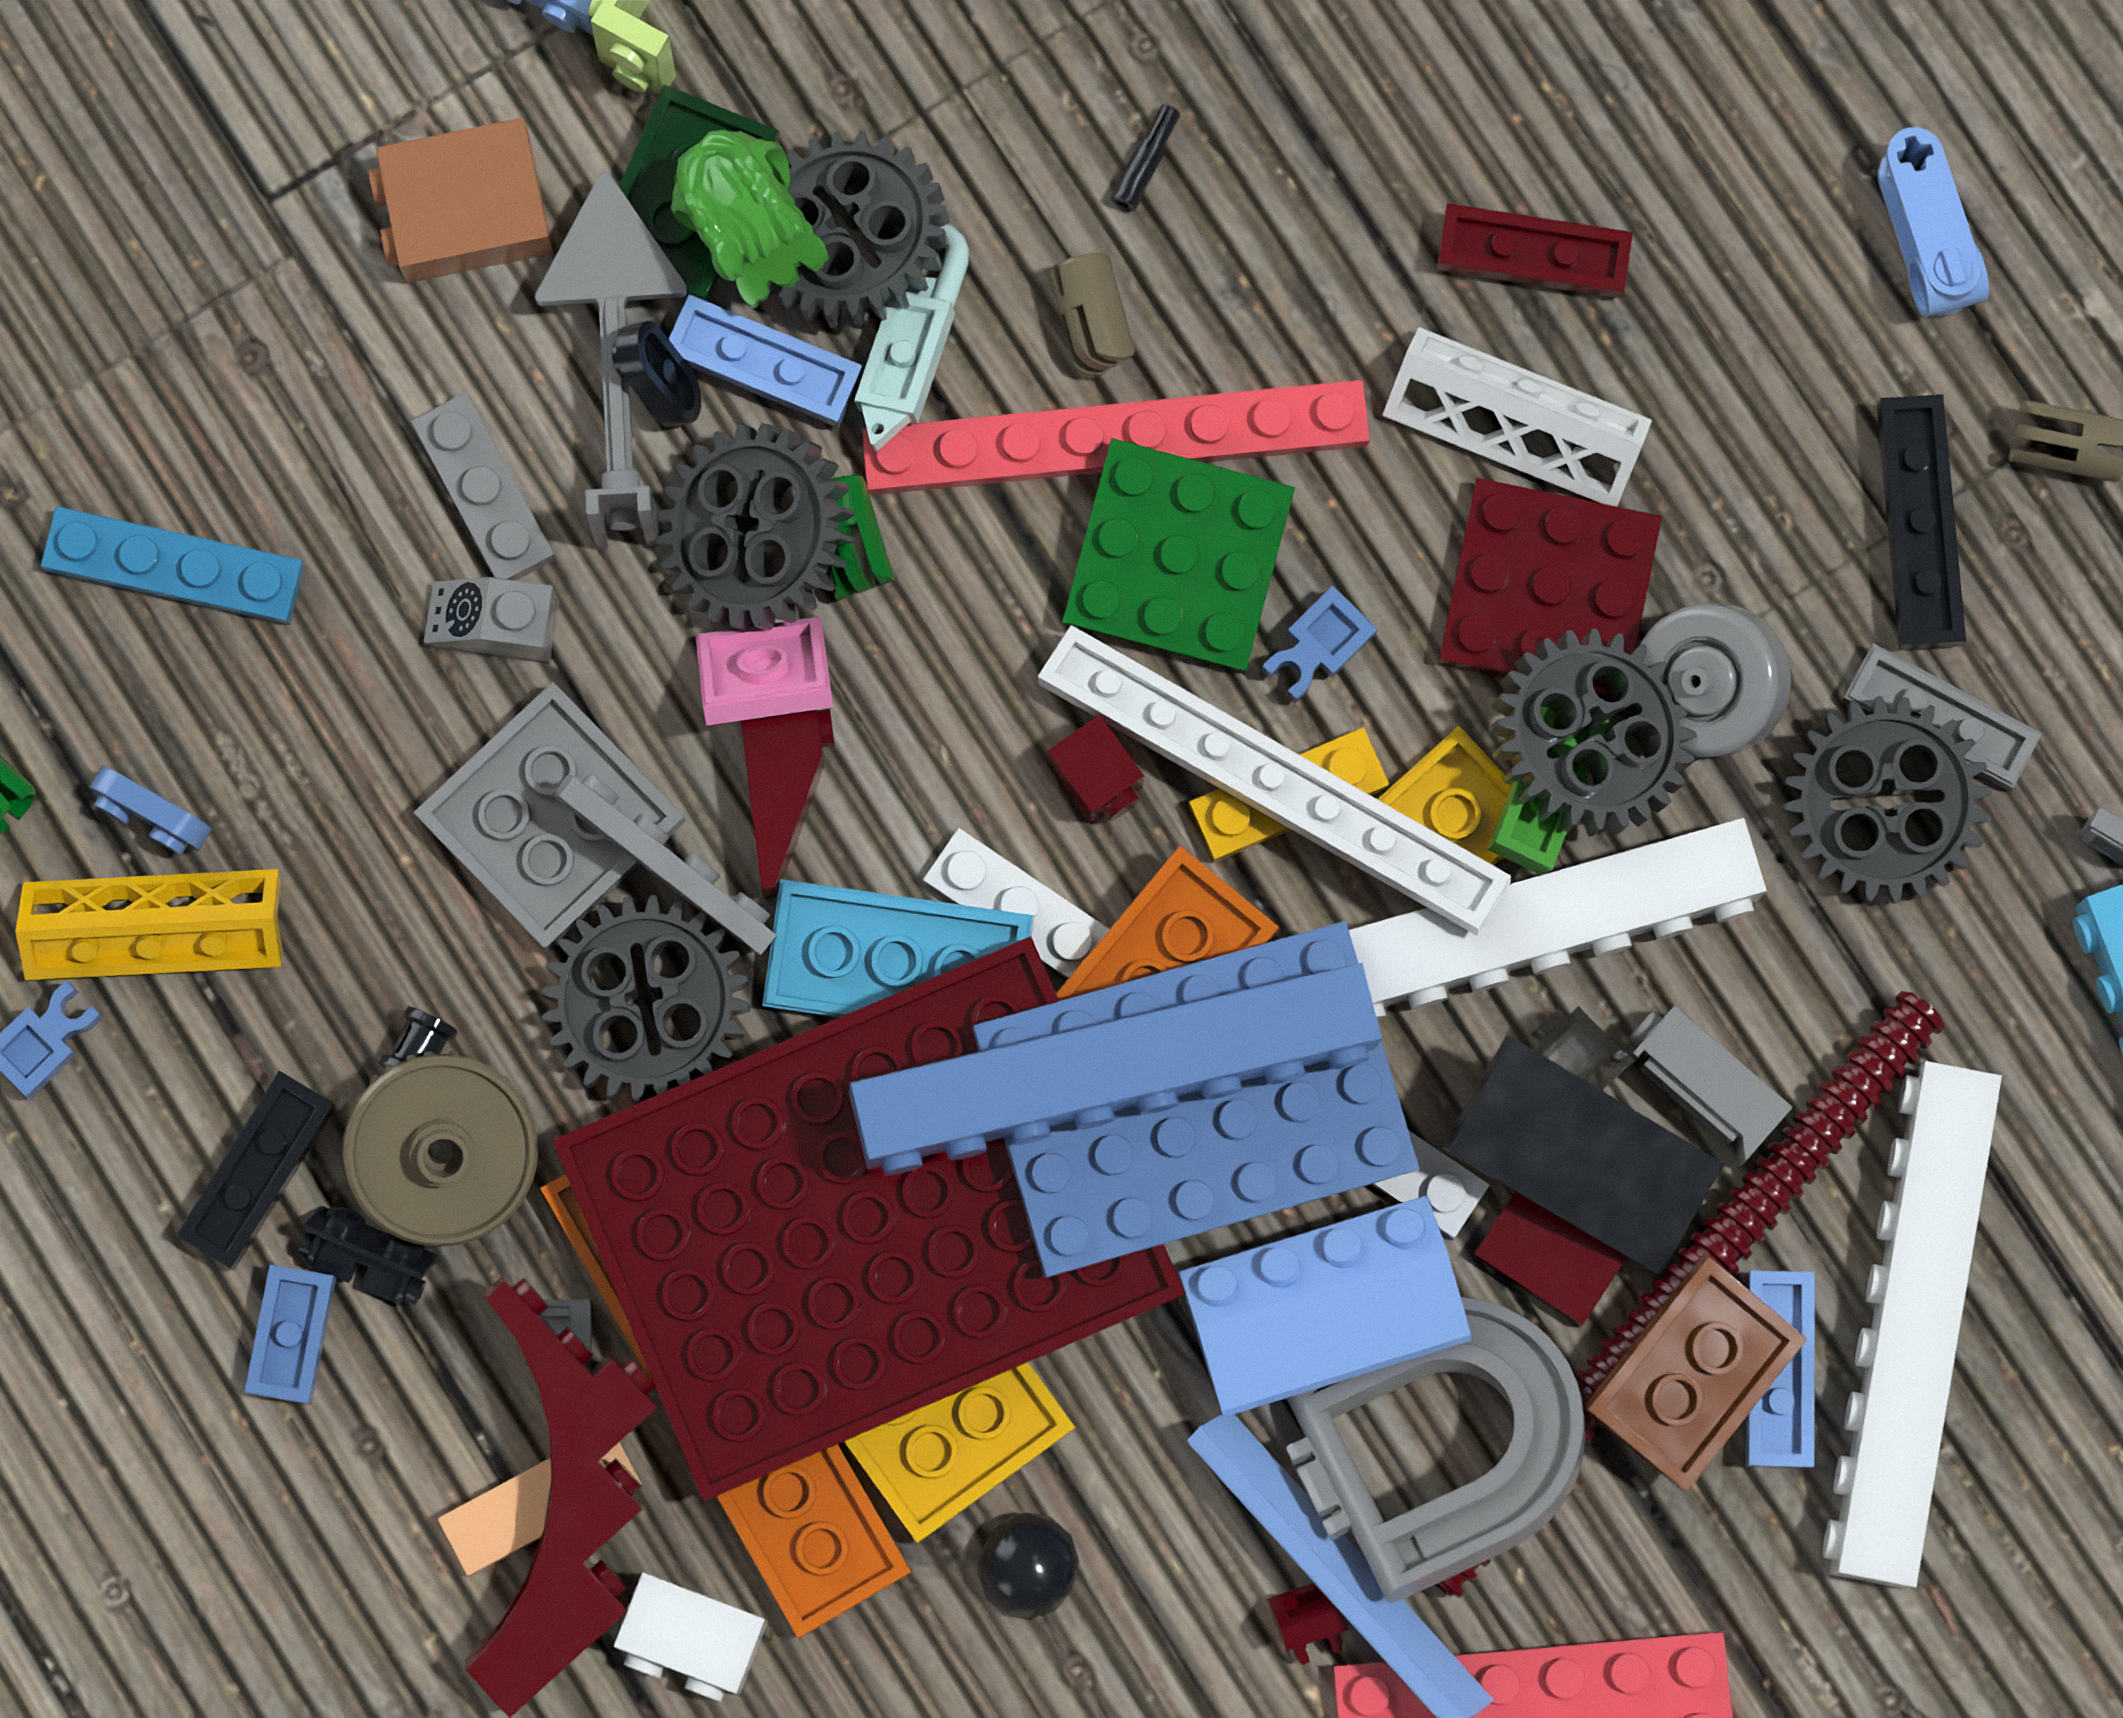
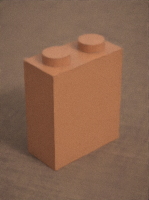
(461, 201)

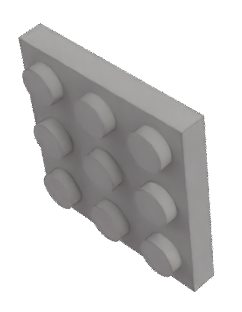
(523, 840)

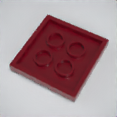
(1544, 568)

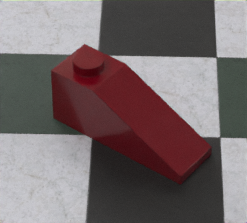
(783, 775)

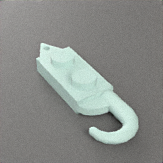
(910, 348)

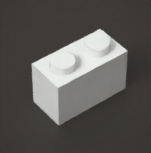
(690, 1636)

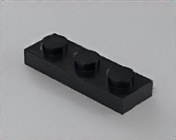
(256, 1170)

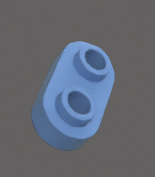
(171, 824)

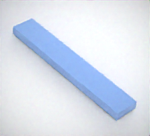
(1338, 1569)

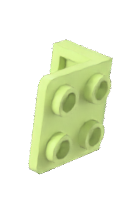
(630, 46)

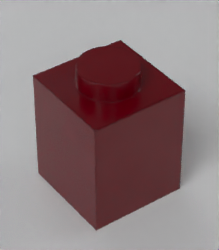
(1097, 771)

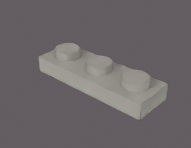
(483, 489)

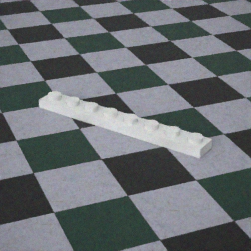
(1274, 780)

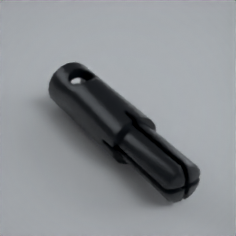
(1145, 160)

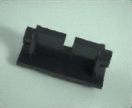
(341, 1239)

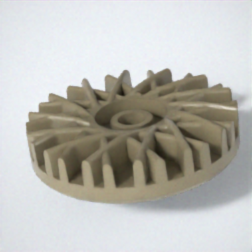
(448, 1197)

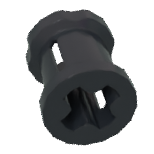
(418, 1036)

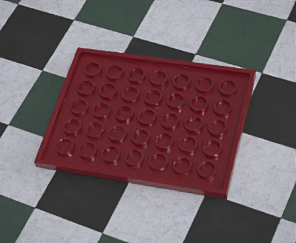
(815, 1295)

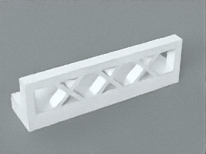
(1522, 397)

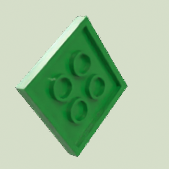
(1178, 555)

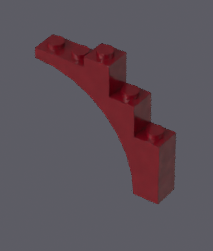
(564, 1597)

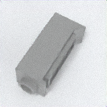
(1707, 1081)

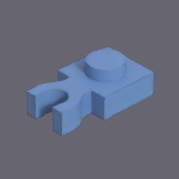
(1324, 638)
(36, 1046)

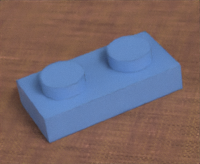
(290, 1334)

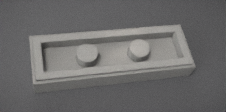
(1998, 737)

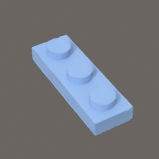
(765, 361)
(1783, 1419)

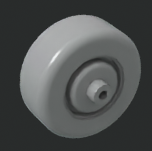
(1724, 673)

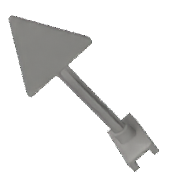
(609, 262)

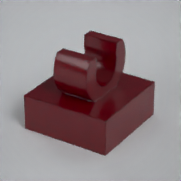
(1306, 1617)

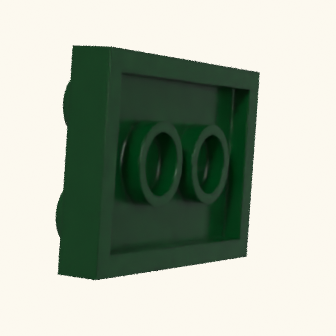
(648, 182)

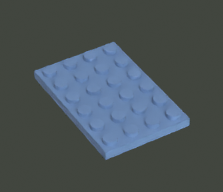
(1210, 1159)

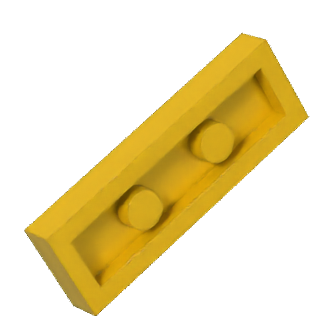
(1234, 826)

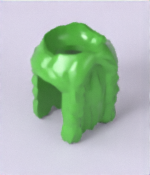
(742, 209)

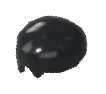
(1028, 1566)

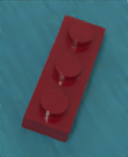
(1534, 250)

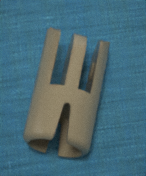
(1092, 313)
(2084, 457)

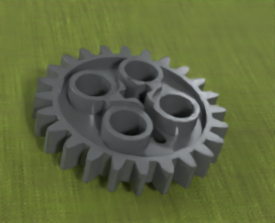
(894, 197)
(804, 531)
(1563, 682)
(1892, 856)
(589, 1011)

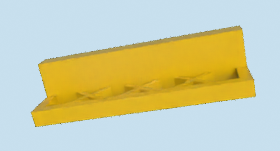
(148, 932)

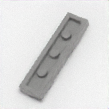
(688, 878)

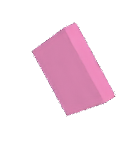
(763, 671)

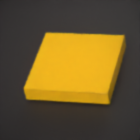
(1454, 794)

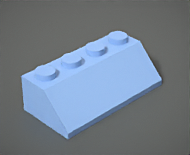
(1325, 1306)

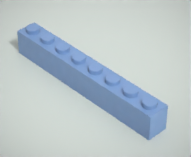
(1115, 1067)

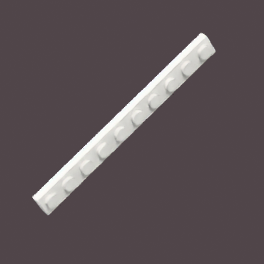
(1065, 936)

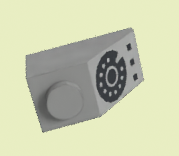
(493, 617)

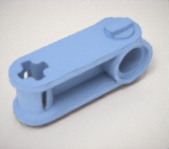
(1931, 225)

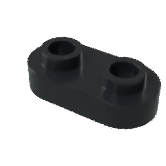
(657, 373)

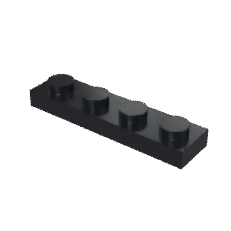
(1921, 522)

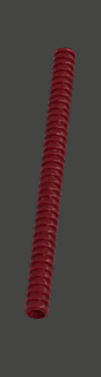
(1773, 1183)

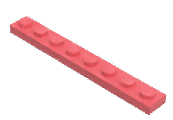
(1079, 438)

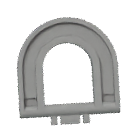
(1478, 1517)

